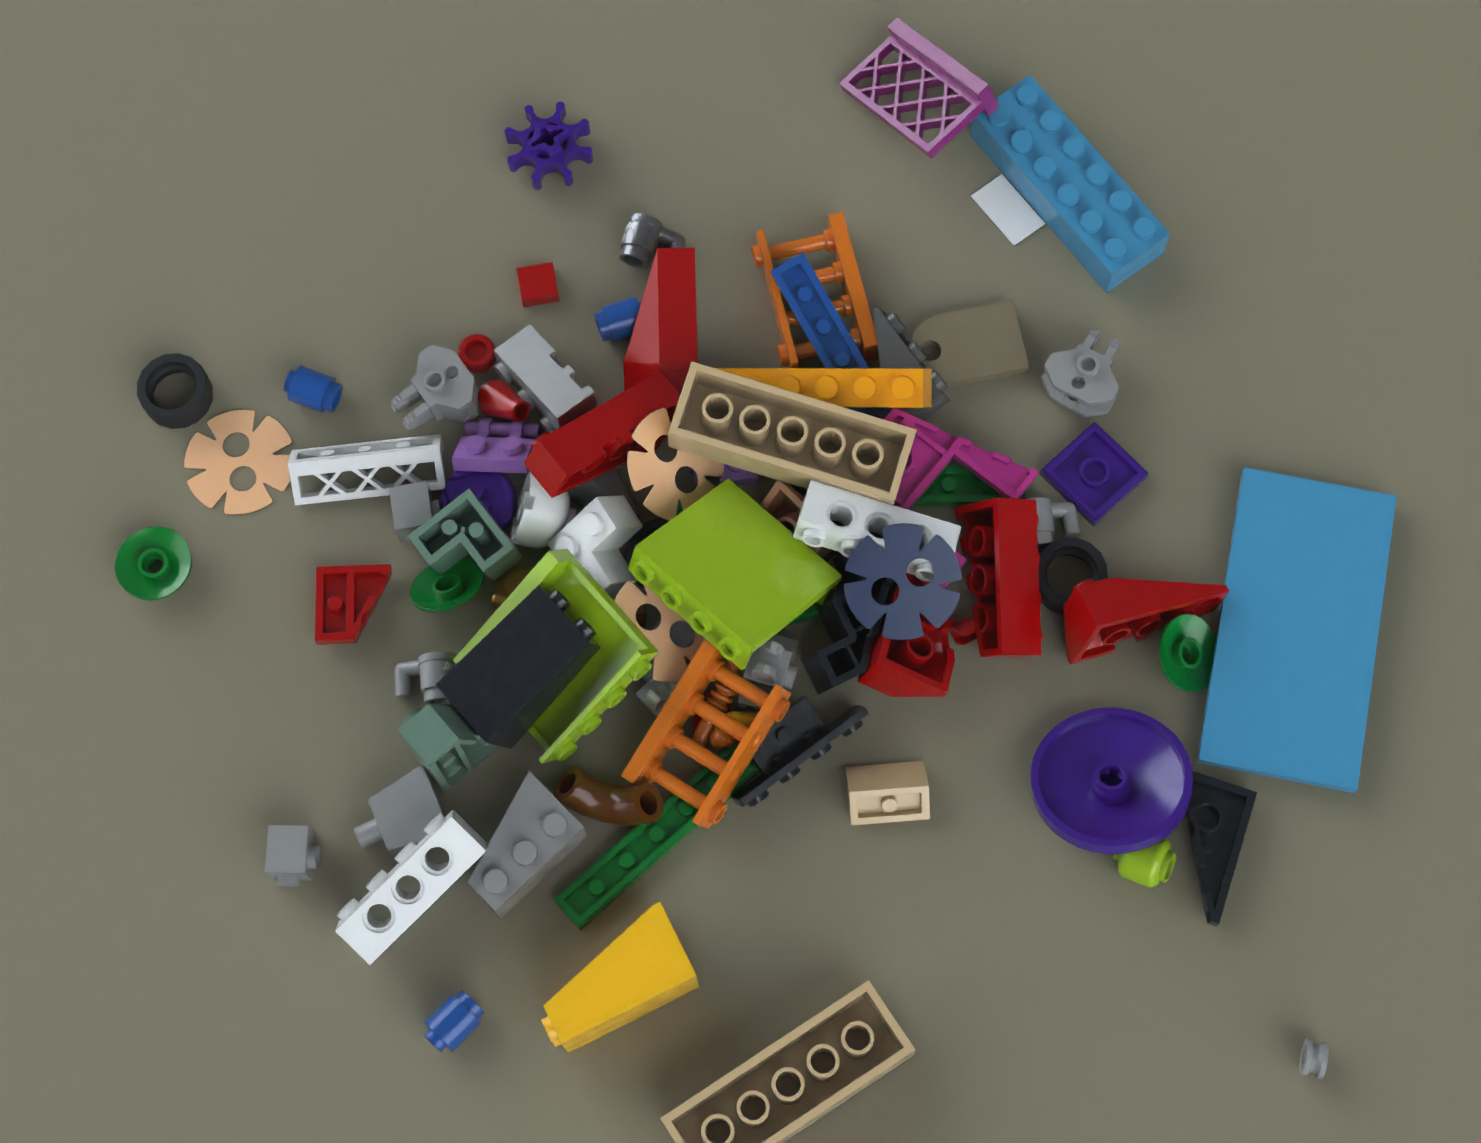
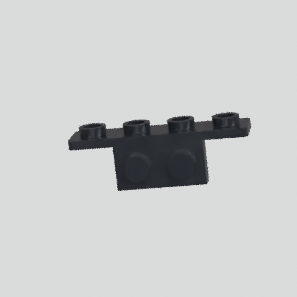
(792, 742)

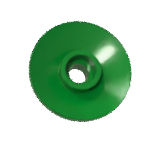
(145, 549)
(447, 591)
(1187, 652)

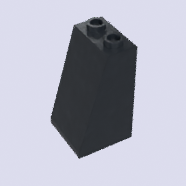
(520, 667)

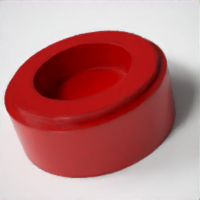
(477, 353)

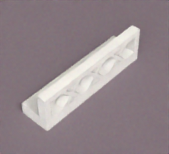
(364, 456)

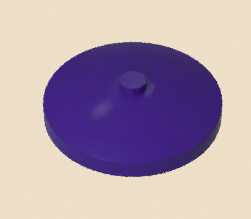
(1111, 780)

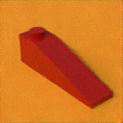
(666, 321)
(1121, 608)
(912, 665)

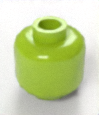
(1147, 865)

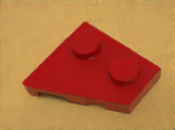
(347, 600)

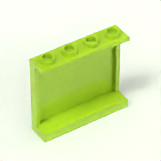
(732, 571)
(602, 681)

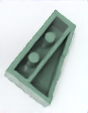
(444, 743)

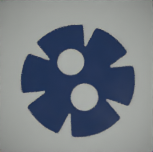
(902, 547)

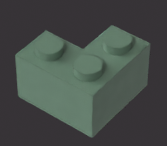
(465, 529)

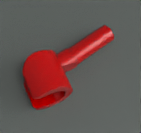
(963, 631)

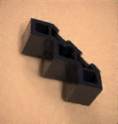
(850, 639)

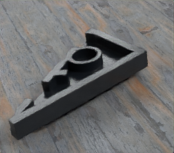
(1217, 829)

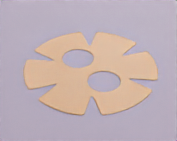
(210, 455)
(648, 469)
(669, 661)

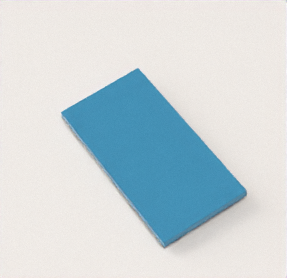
(1298, 630)

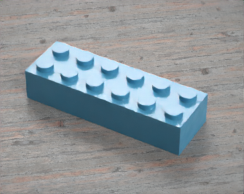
(1069, 184)

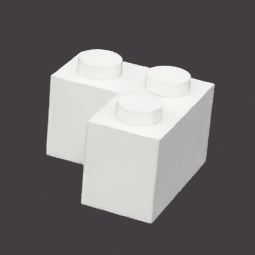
(597, 536)

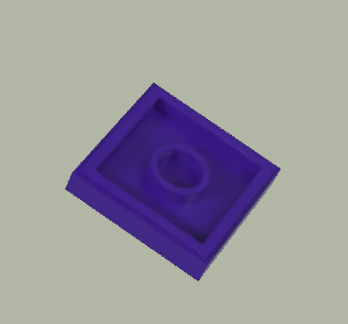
(1094, 473)

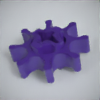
(544, 157)

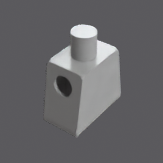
(401, 813)

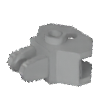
(1083, 376)
(442, 385)
(771, 666)

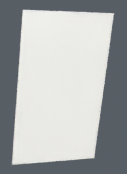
(1007, 209)

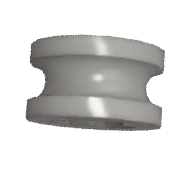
(1314, 1058)

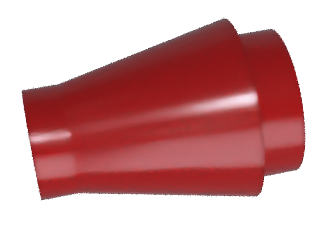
(502, 401)

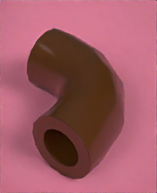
(608, 801)

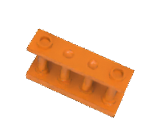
(842, 271)
(668, 734)

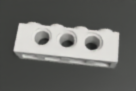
(860, 516)
(373, 936)

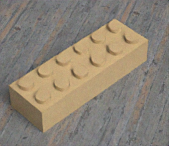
(788, 435)
(797, 1076)

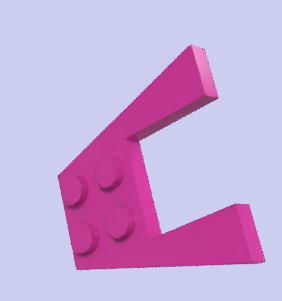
(933, 452)

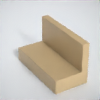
(888, 793)

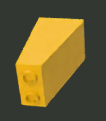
(623, 983)

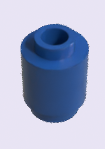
(617, 319)
(313, 389)
(453, 1022)

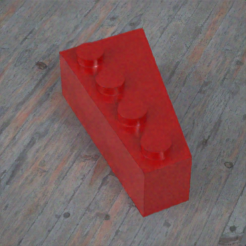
(600, 437)
(1004, 575)

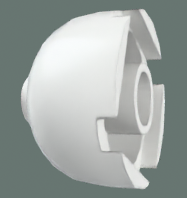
(539, 515)

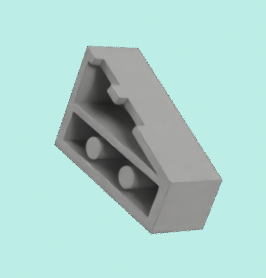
(543, 379)
(525, 847)

